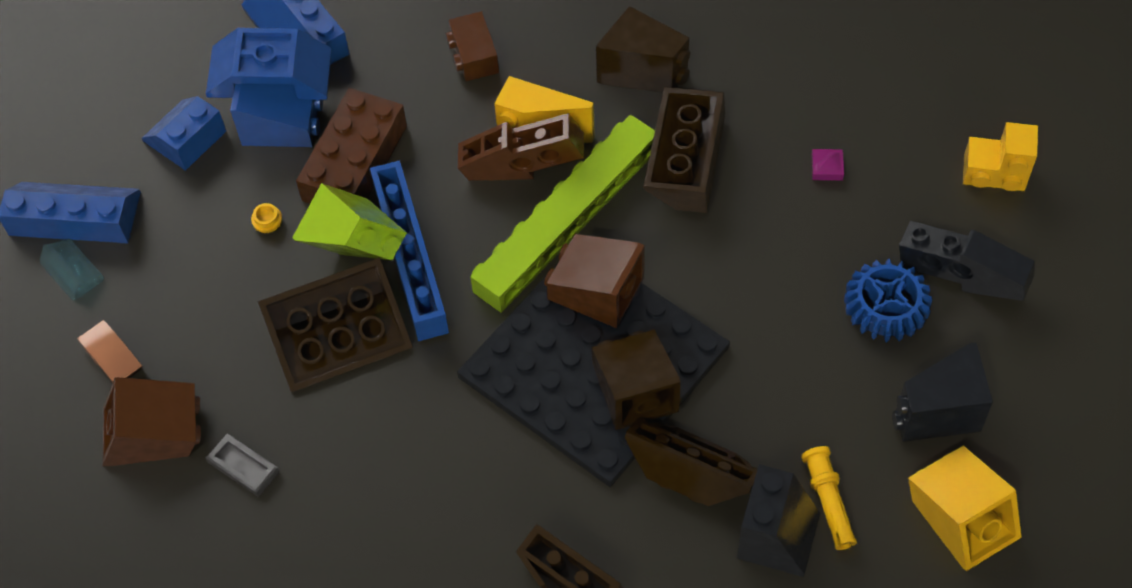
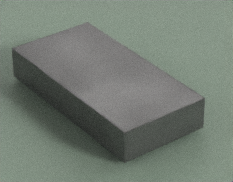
(242, 465)

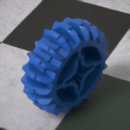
(892, 316)

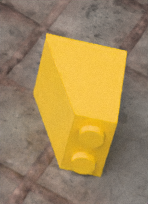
(967, 506)

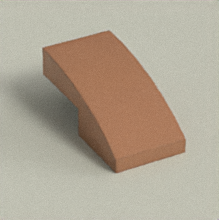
(109, 352)

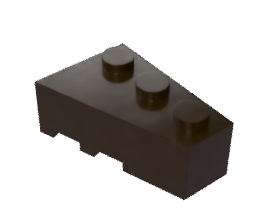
(558, 565)

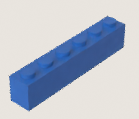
(412, 257)

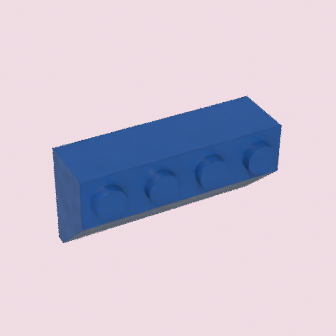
(303, 15)
(69, 211)

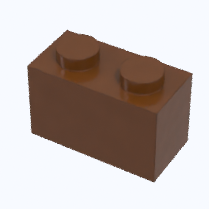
(473, 46)

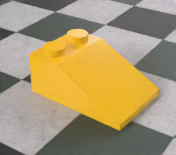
(528, 103)

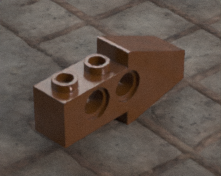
(520, 151)

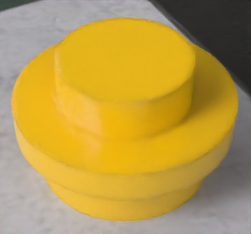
(266, 218)

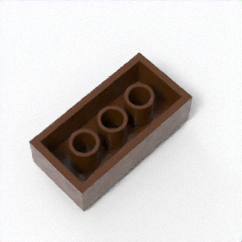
(356, 139)

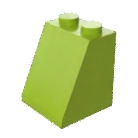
(348, 226)

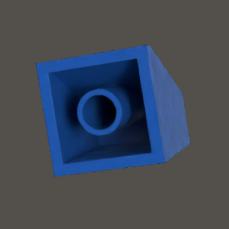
(274, 116)

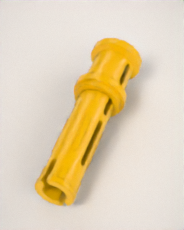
(825, 482)

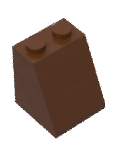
(597, 277)
(149, 421)

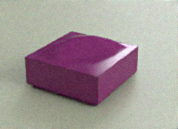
(827, 164)

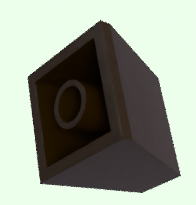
(642, 54)
(636, 378)

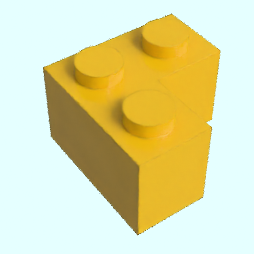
(1002, 162)

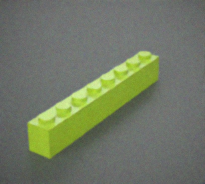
(563, 214)

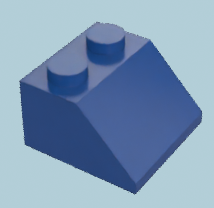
(186, 131)

